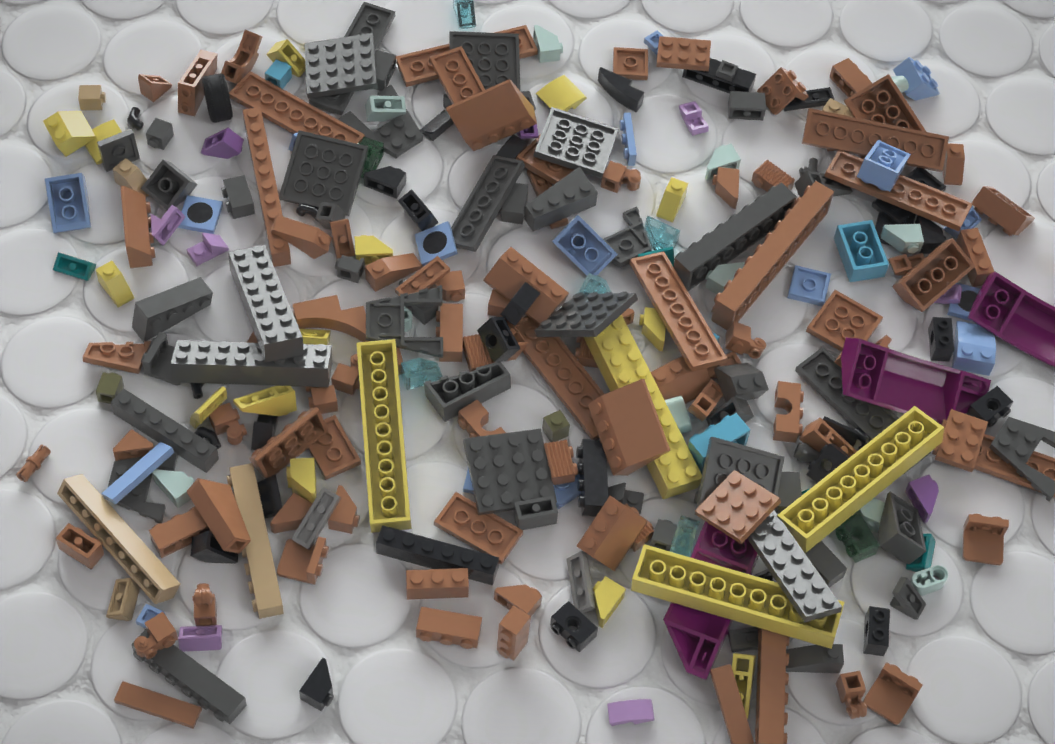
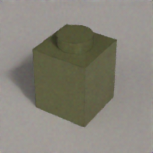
(109, 387)
(555, 426)

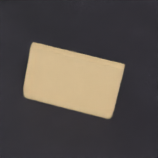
(123, 599)

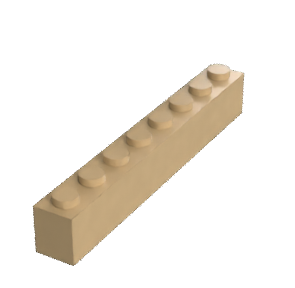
(118, 539)
(258, 551)

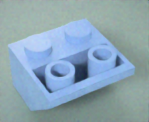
(918, 78)

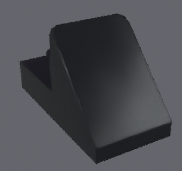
(263, 430)

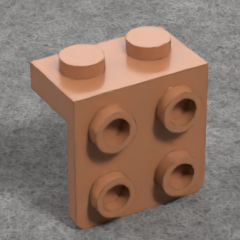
(782, 89)
(984, 539)
(303, 564)
(892, 693)

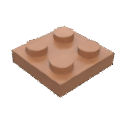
(631, 63)

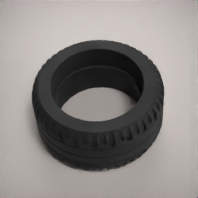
(217, 98)

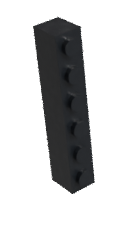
(436, 554)

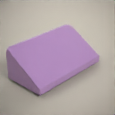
(200, 638)

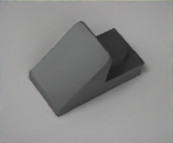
(632, 498)
(907, 599)

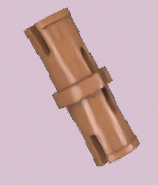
(33, 463)

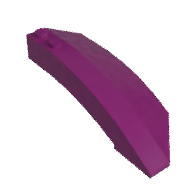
(1016, 317)
(905, 381)
(698, 633)

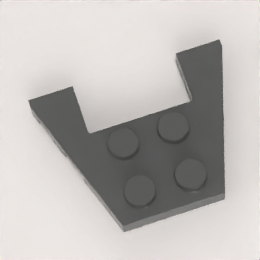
(630, 241)
(137, 497)

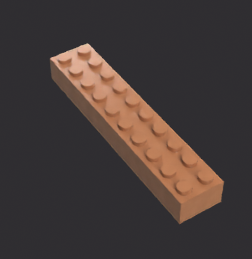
(771, 255)

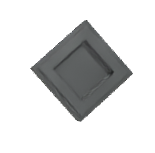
(726, 70)

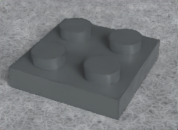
(117, 148)

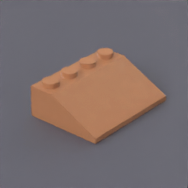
(883, 104)
(492, 115)
(629, 428)
(289, 443)

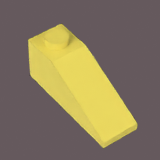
(270, 401)
(743, 670)

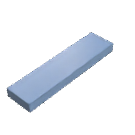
(138, 473)

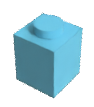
(279, 73)

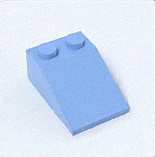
(883, 165)
(68, 202)
(584, 247)
(973, 349)

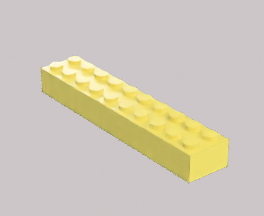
(624, 364)
(383, 435)
(861, 477)
(727, 595)

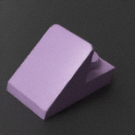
(165, 227)
(207, 249)

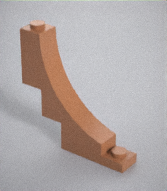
(328, 314)

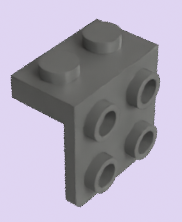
(158, 359)

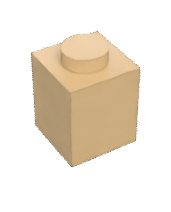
(91, 97)

